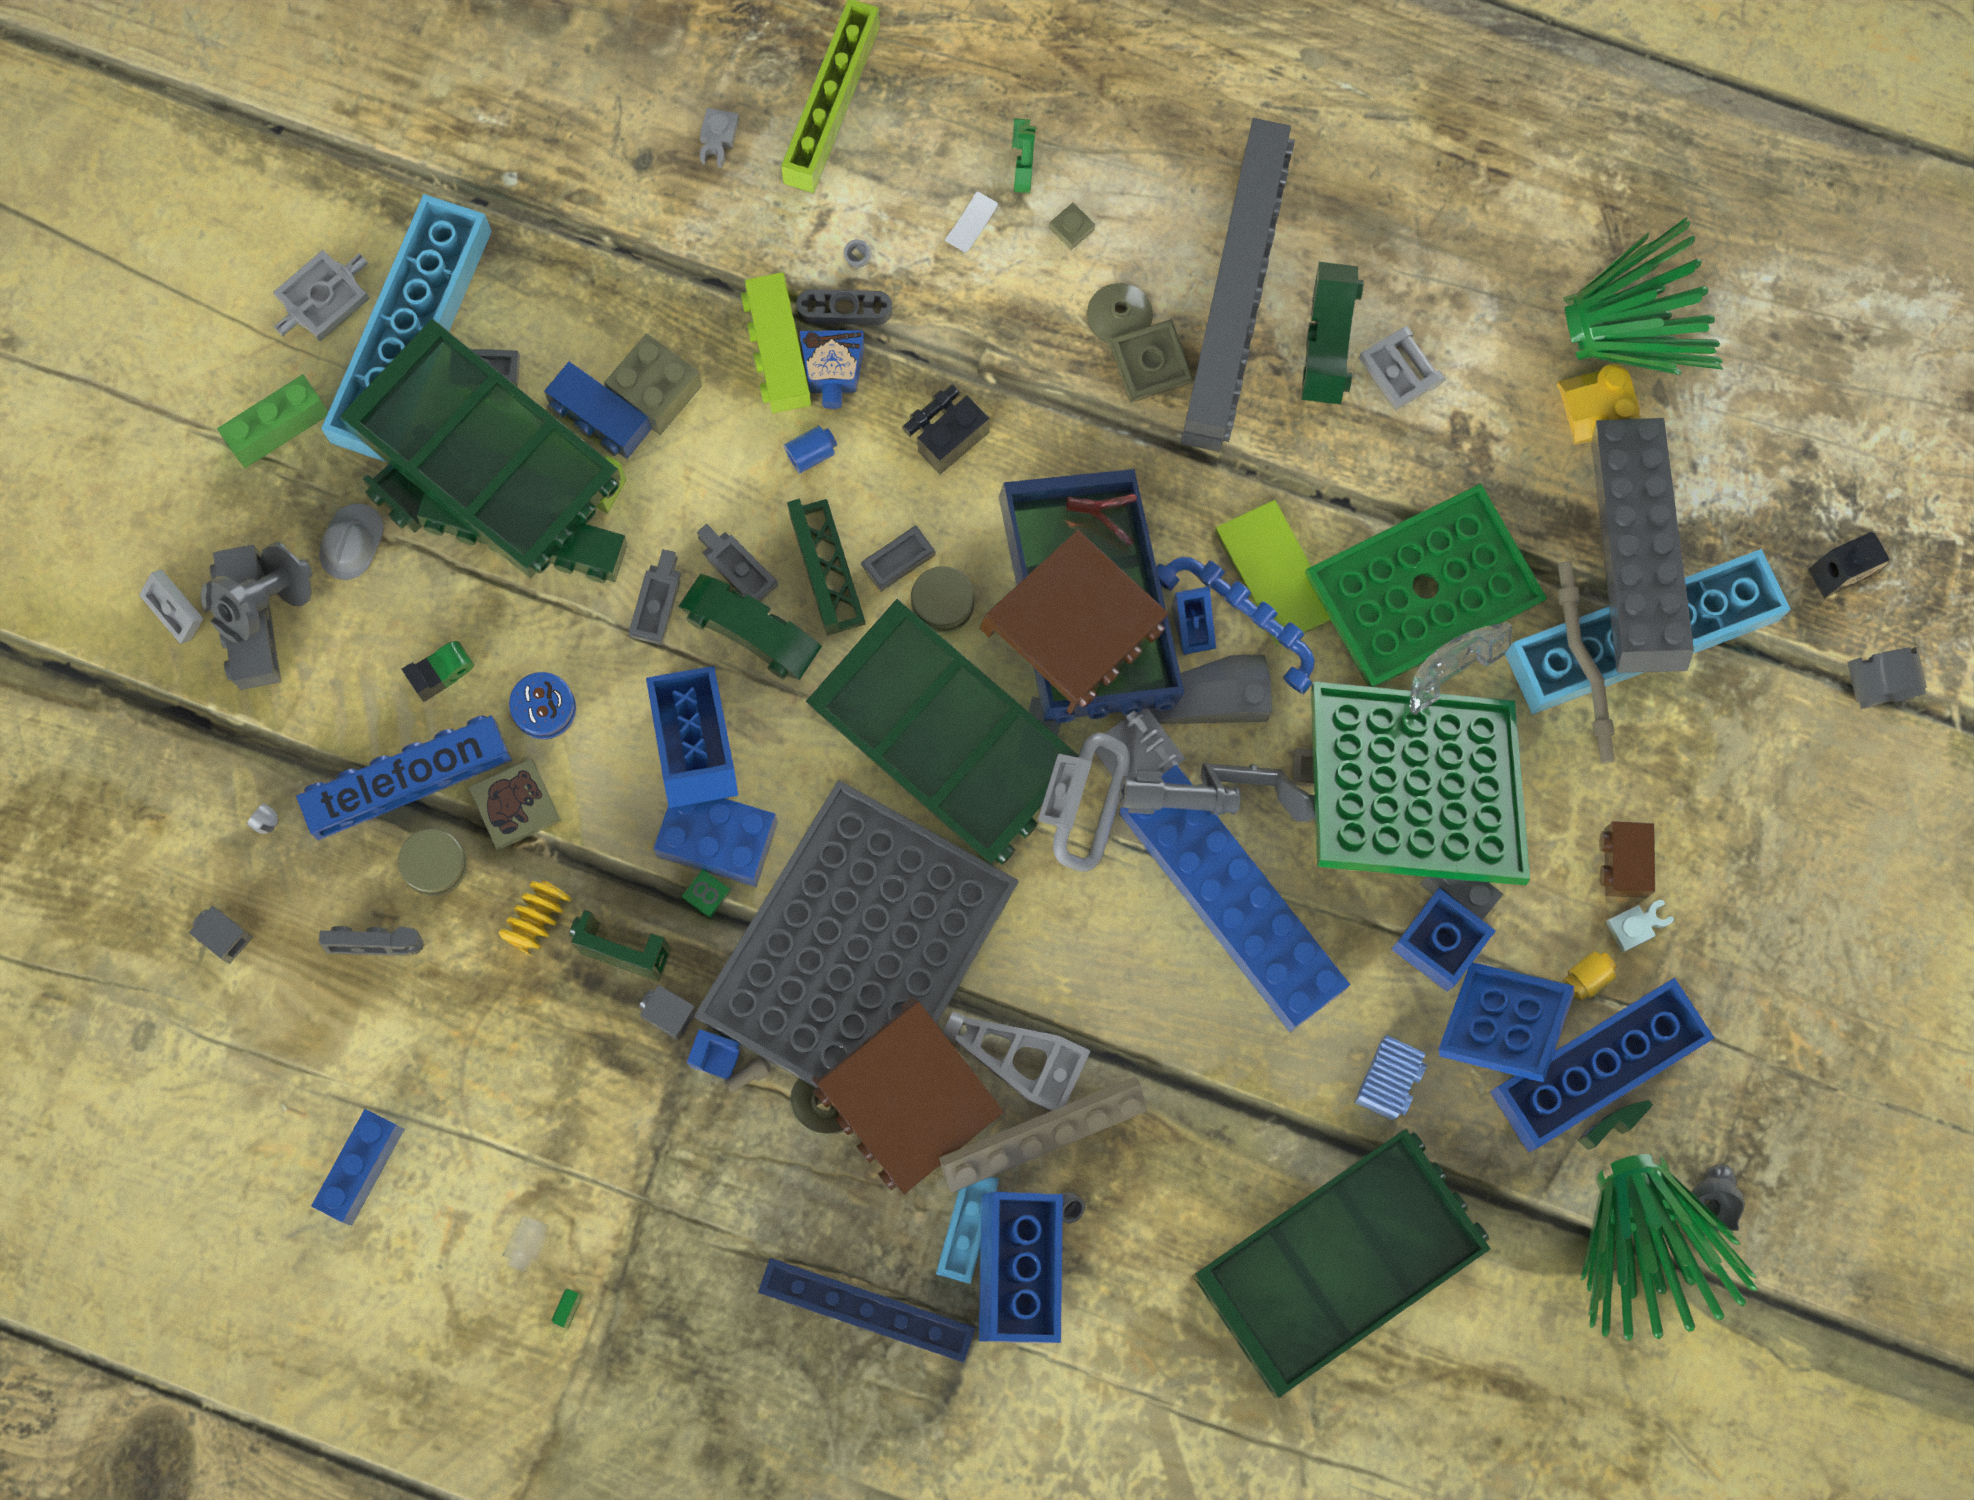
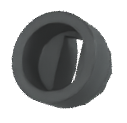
(1072, 1207)

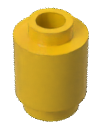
(1591, 975)

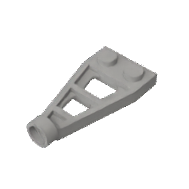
(1060, 1071)

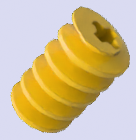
(534, 916)

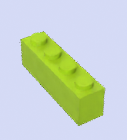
(777, 343)

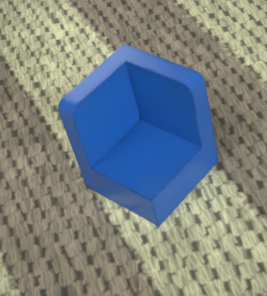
(714, 1054)

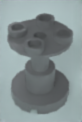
(238, 605)

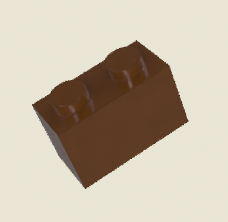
(1628, 859)

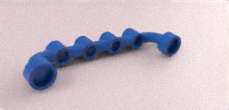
(1262, 616)

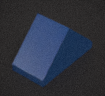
(1194, 620)

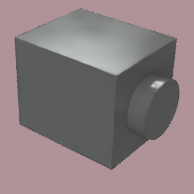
(220, 934)
(667, 1012)

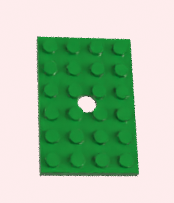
(1455, 543)

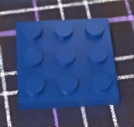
(1506, 1021)

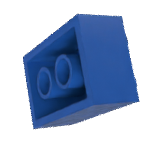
(718, 838)

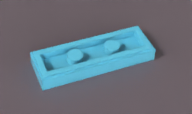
(964, 1232)

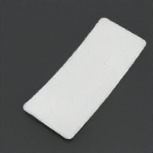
(972, 222)

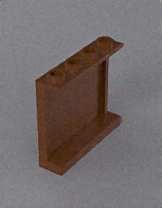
(1077, 619)
(907, 1097)

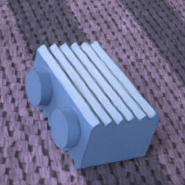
(1390, 1078)

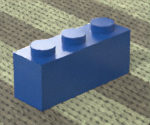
(597, 411)
(357, 1167)

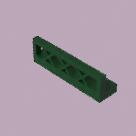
(813, 565)

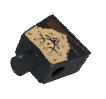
(1855, 560)

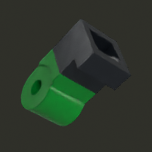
(438, 670)

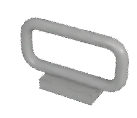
(1065, 796)

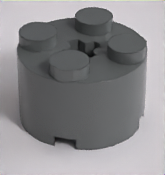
(1886, 676)

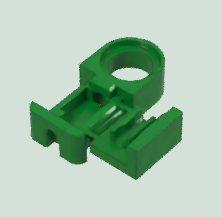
(1023, 139)

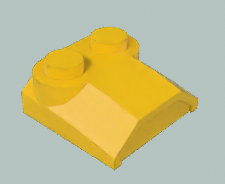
(1598, 396)

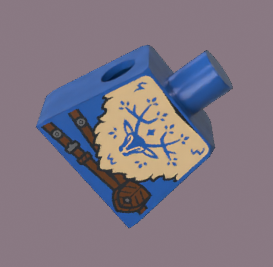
(832, 363)

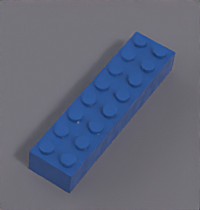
(1240, 908)

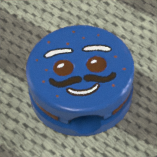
(542, 705)

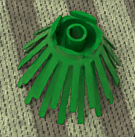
(1631, 323)
(1645, 1201)

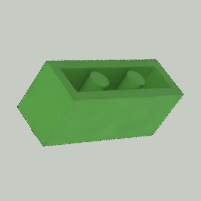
(273, 421)

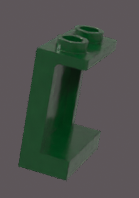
(397, 494)
(646, 964)

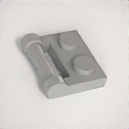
(1393, 372)

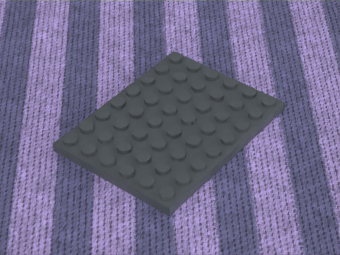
(853, 933)

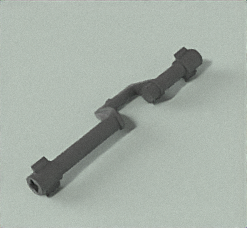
(1150, 793)

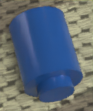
(810, 448)

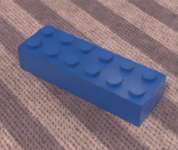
(1603, 1065)

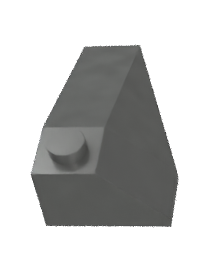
(1223, 692)

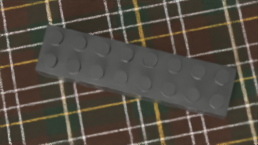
(1641, 546)

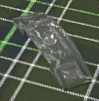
(1479, 645)

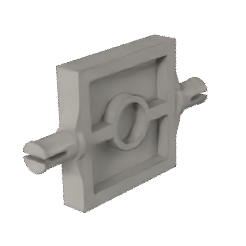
(321, 295)

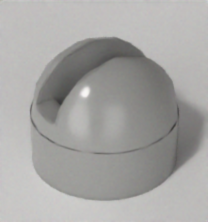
(862, 247)
(263, 819)

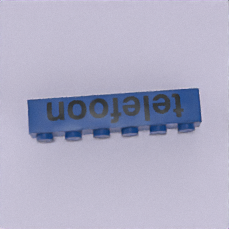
(403, 777)

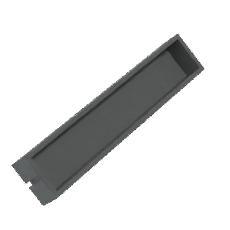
(1239, 286)

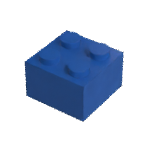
(1443, 940)

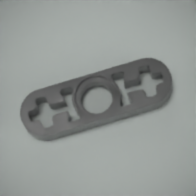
(820, 316)

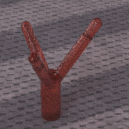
(1094, 507)

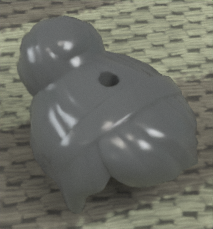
(1724, 1196)

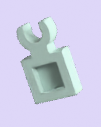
(1634, 926)

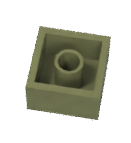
(654, 382)

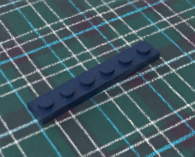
(866, 1310)

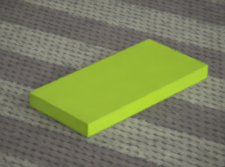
(1272, 566)

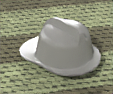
(351, 541)

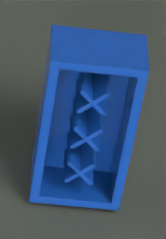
(691, 737)

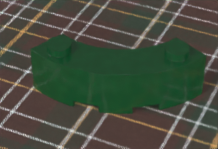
(1328, 338)
(747, 623)

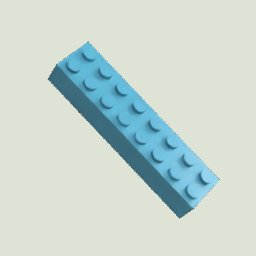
(421, 286)
(1721, 606)

